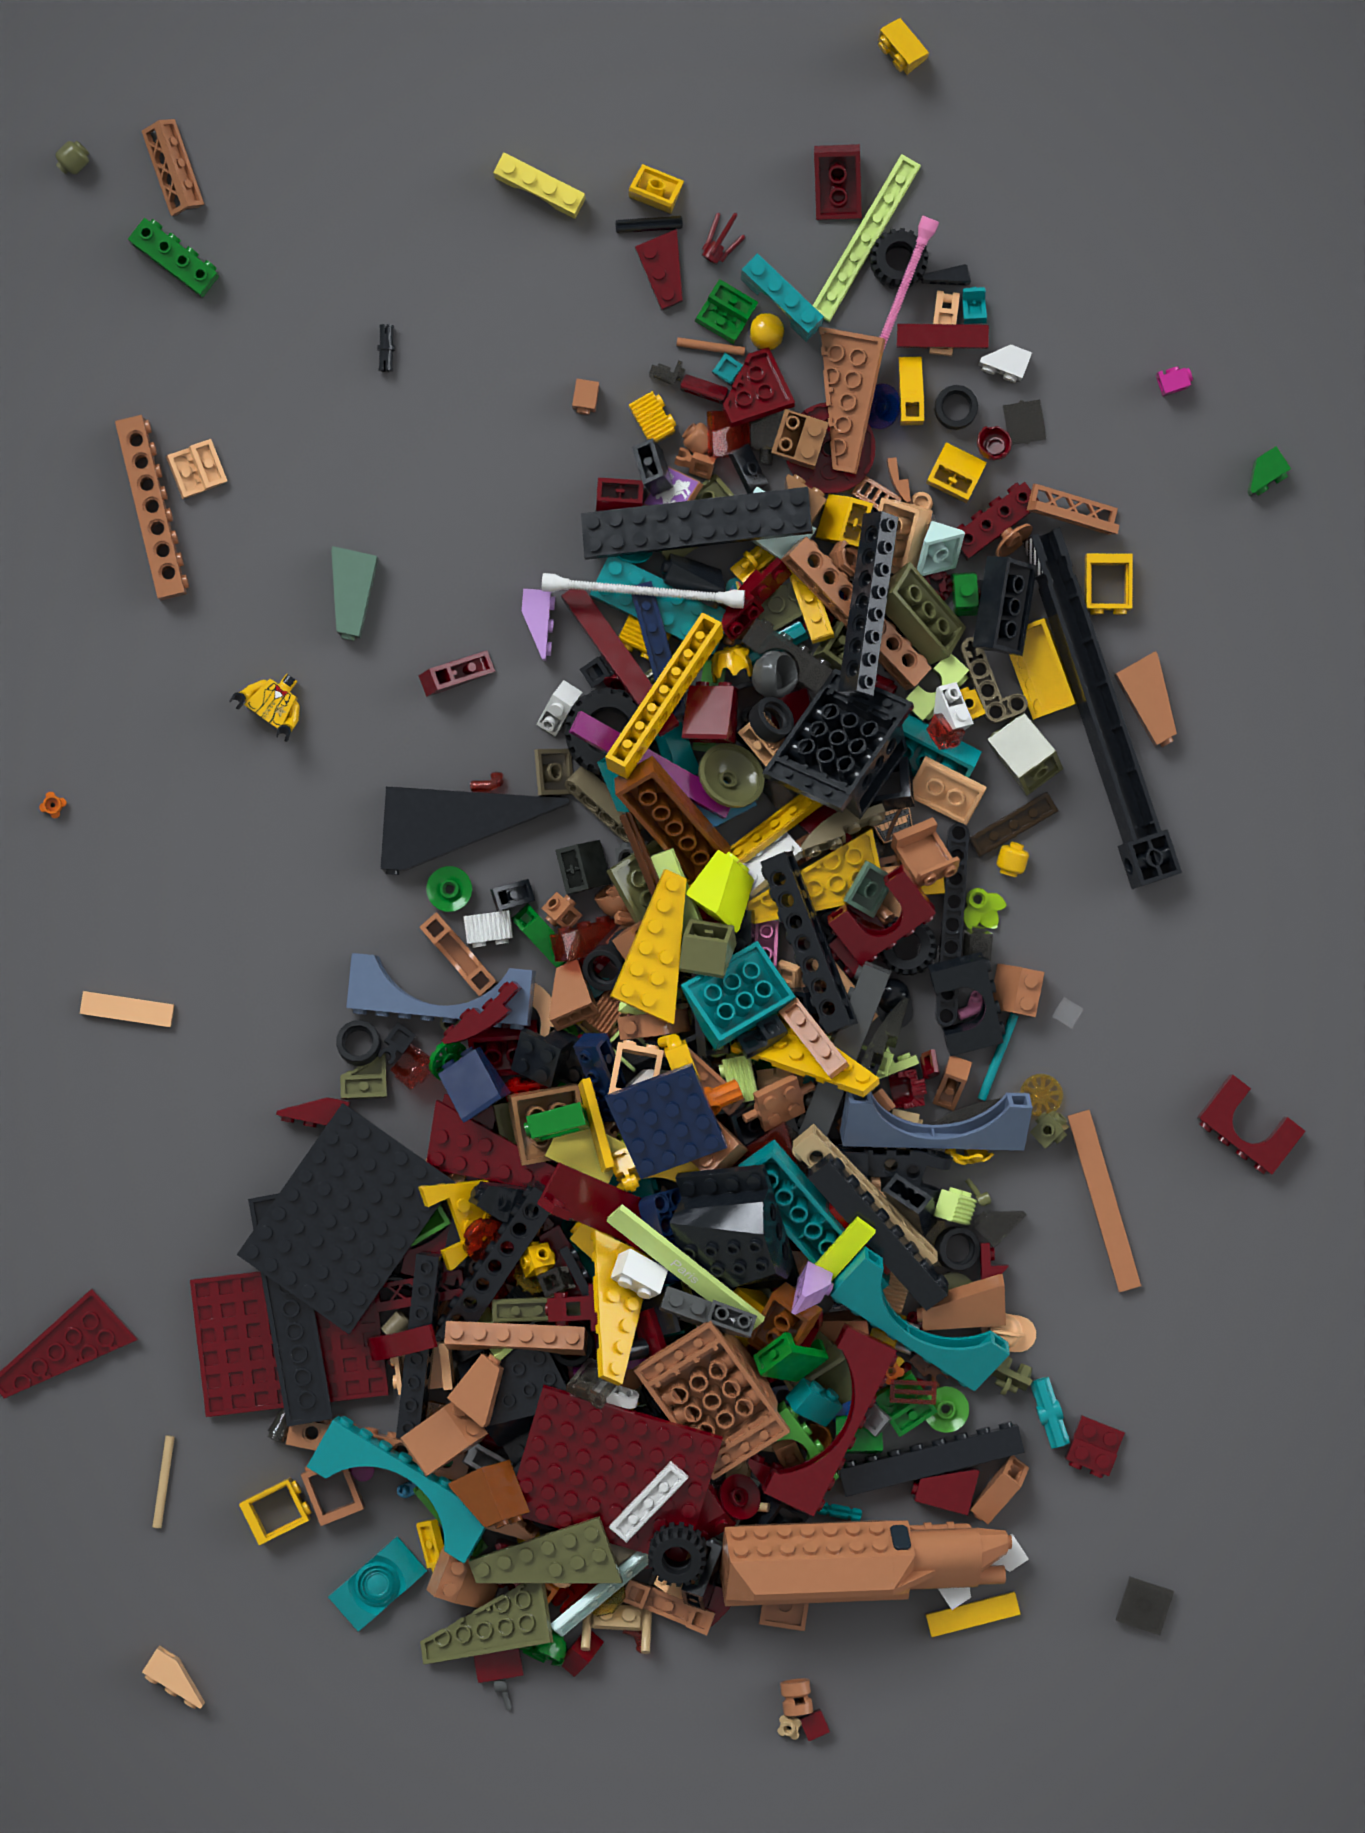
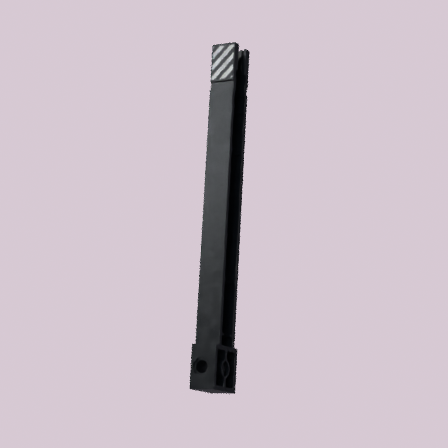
(1145, 850)

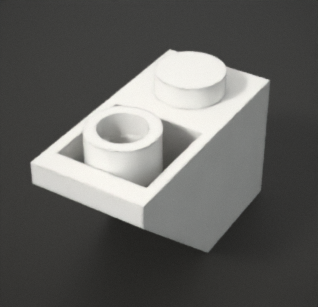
(1008, 361)
(952, 705)
(559, 708)

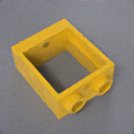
(1109, 559)
(254, 1520)

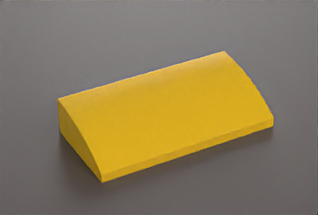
(1042, 672)

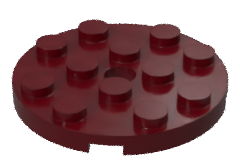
(824, 475)

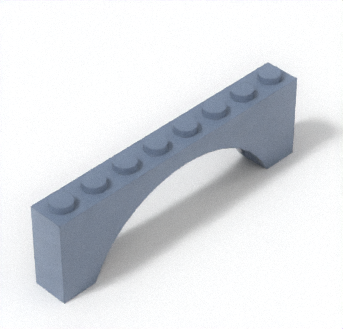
(374, 990)
(998, 1128)

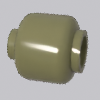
(72, 157)

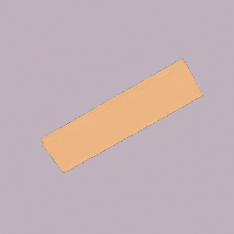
(127, 1009)

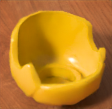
(767, 331)

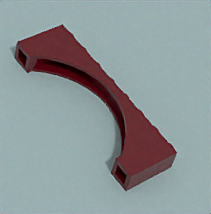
(807, 1482)

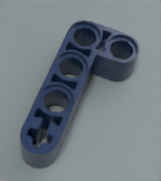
(657, 1213)

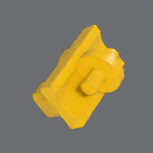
(752, 560)

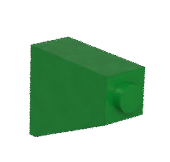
(537, 931)

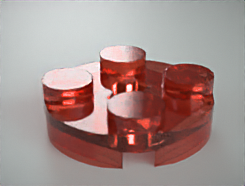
(476, 1231)

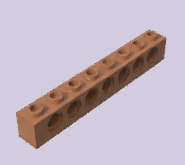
(127, 430)
(828, 594)
(299, 1437)

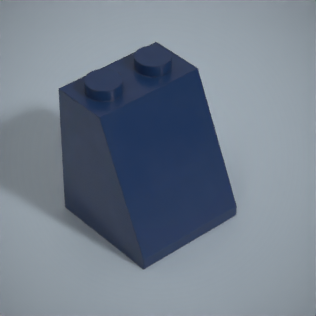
(472, 1083)

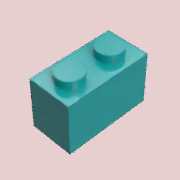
(814, 1401)

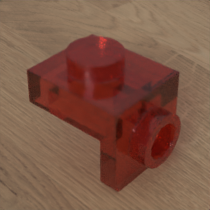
(943, 734)

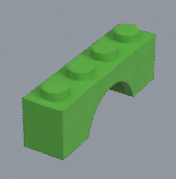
(800, 1432)

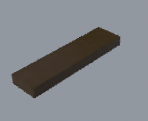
(1013, 824)

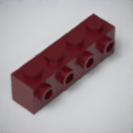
(994, 521)

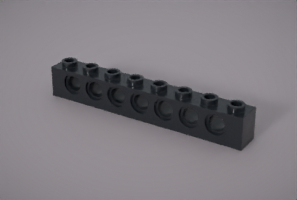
(868, 604)
(819, 949)
(496, 1251)
(419, 1364)

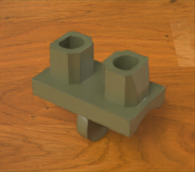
(1012, 1380)

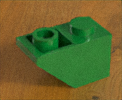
(1266, 469)

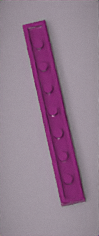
(604, 737)

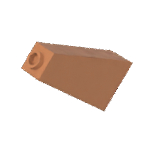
(1148, 697)
(968, 1306)

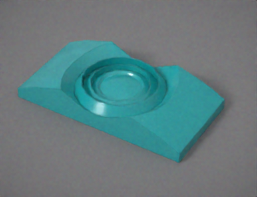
(377, 1583)

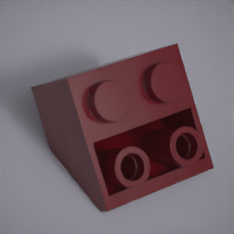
(618, 494)

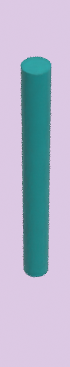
(997, 1058)

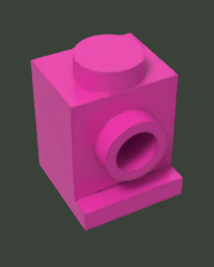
(1174, 380)

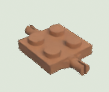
(779, 1102)

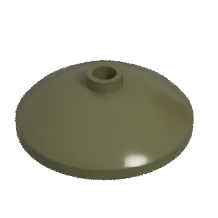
(735, 766)

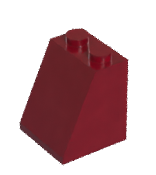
(711, 713)

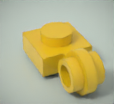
(623, 1166)

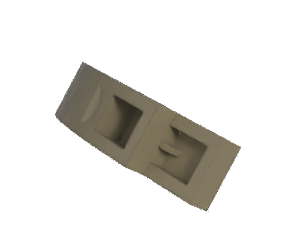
(832, 831)

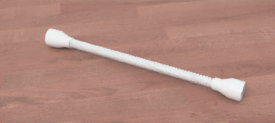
(731, 598)

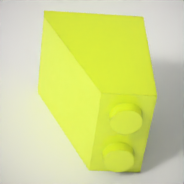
(723, 889)

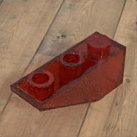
(580, 941)

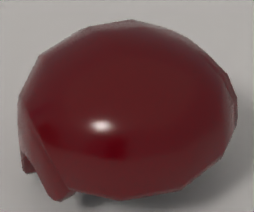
(994, 443)

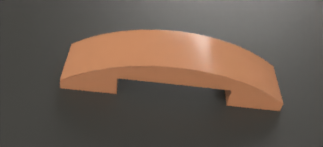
(668, 1606)

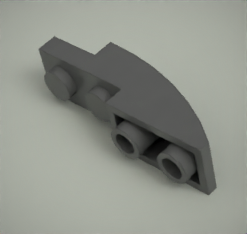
(699, 1311)

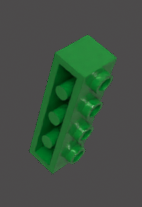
(173, 257)

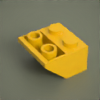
(902, 46)
(956, 472)
(842, 519)

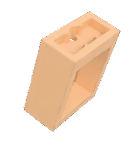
(632, 1047)

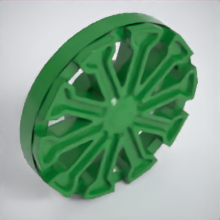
(447, 1055)

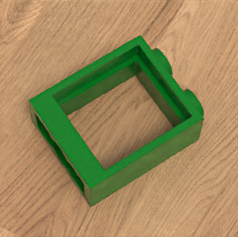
(557, 1122)

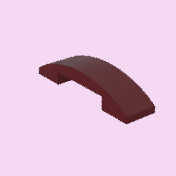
(402, 1343)

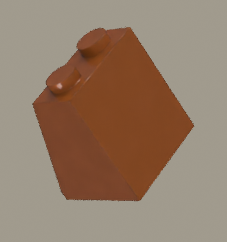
(492, 1495)

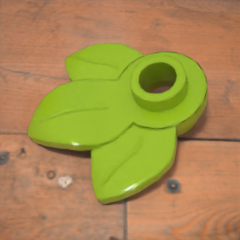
(984, 912)

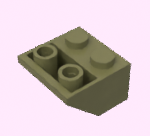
(707, 948)

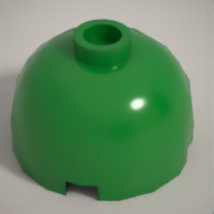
(551, 1651)

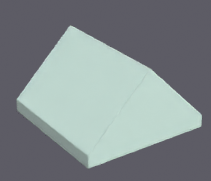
(940, 549)

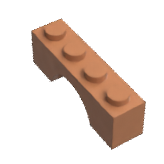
(458, 954)

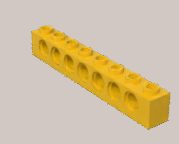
(664, 696)

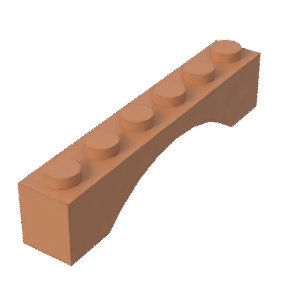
(546, 1338)

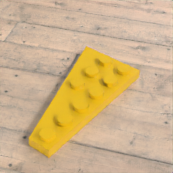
(652, 965)
(794, 1057)
(615, 1309)

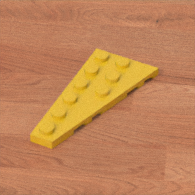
(824, 879)

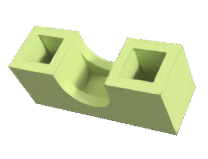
(949, 671)

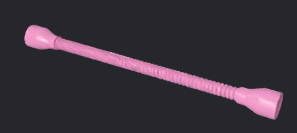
(926, 229)

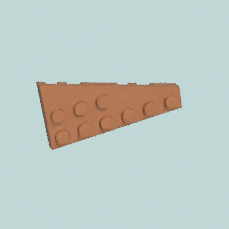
(850, 384)

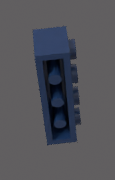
(597, 1063)

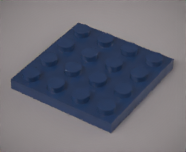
(666, 1121)

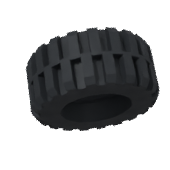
(592, 704)

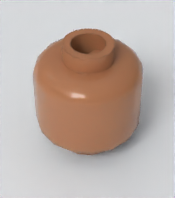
(696, 438)

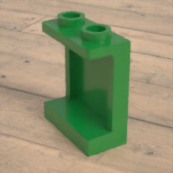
(789, 1361)

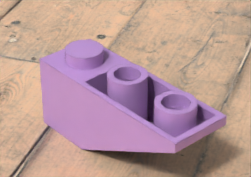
(536, 611)

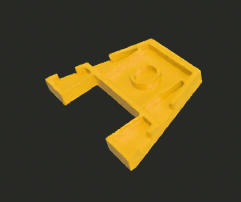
(462, 1211)

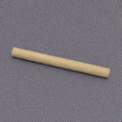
(163, 1481)

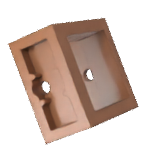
(343, 1511)

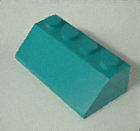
(920, 744)

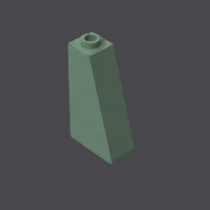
(352, 589)

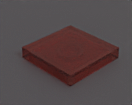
(723, 438)

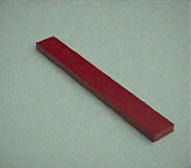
(612, 649)

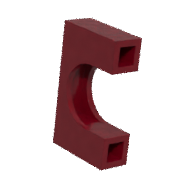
(867, 942)
(1219, 1118)

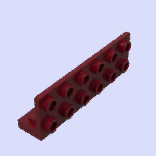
(586, 1200)

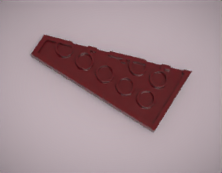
(479, 1151)

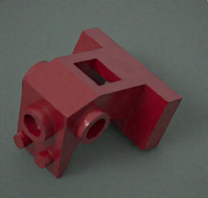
(556, 1308)

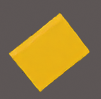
(655, 188)

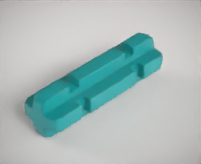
(841, 1512)

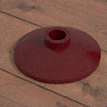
(747, 1495)

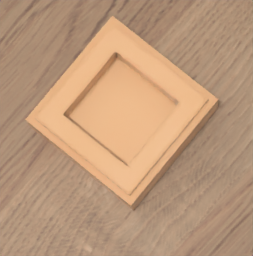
(790, 972)

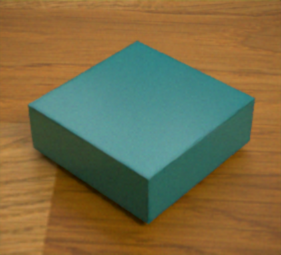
(727, 369)

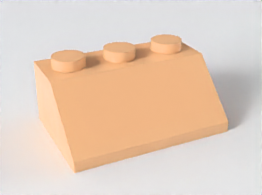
(911, 531)

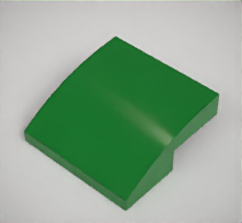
(726, 311)
(905, 1415)

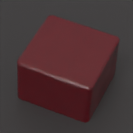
(814, 1724)

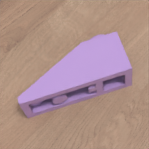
(811, 1287)

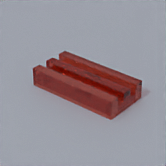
(893, 1391)

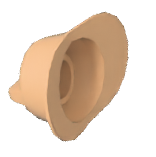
(1018, 1332)

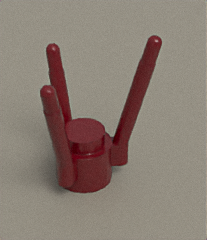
(713, 250)

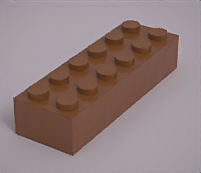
(670, 816)

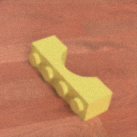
(525, 177)

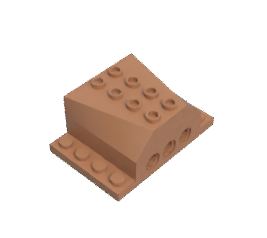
(715, 1387)

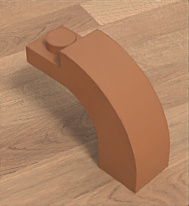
(646, 1025)

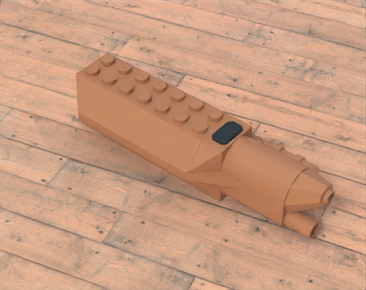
(855, 1560)

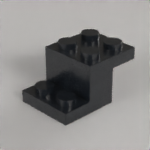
(547, 1057)

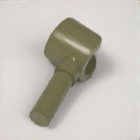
(982, 1199)

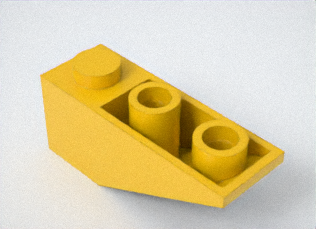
(911, 391)

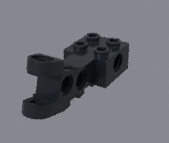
(872, 1161)

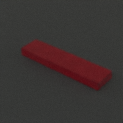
(943, 336)

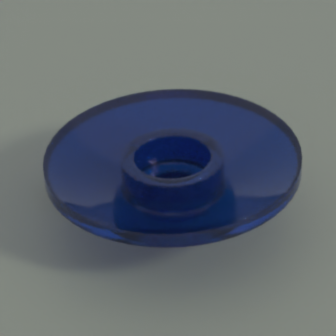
(888, 396)

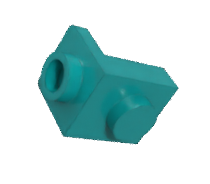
(974, 305)

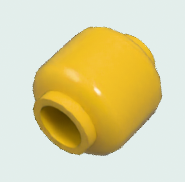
(1012, 859)

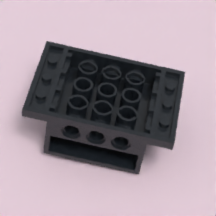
(842, 747)
(734, 1227)
(518, 1393)

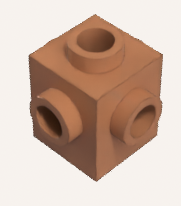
(561, 911)

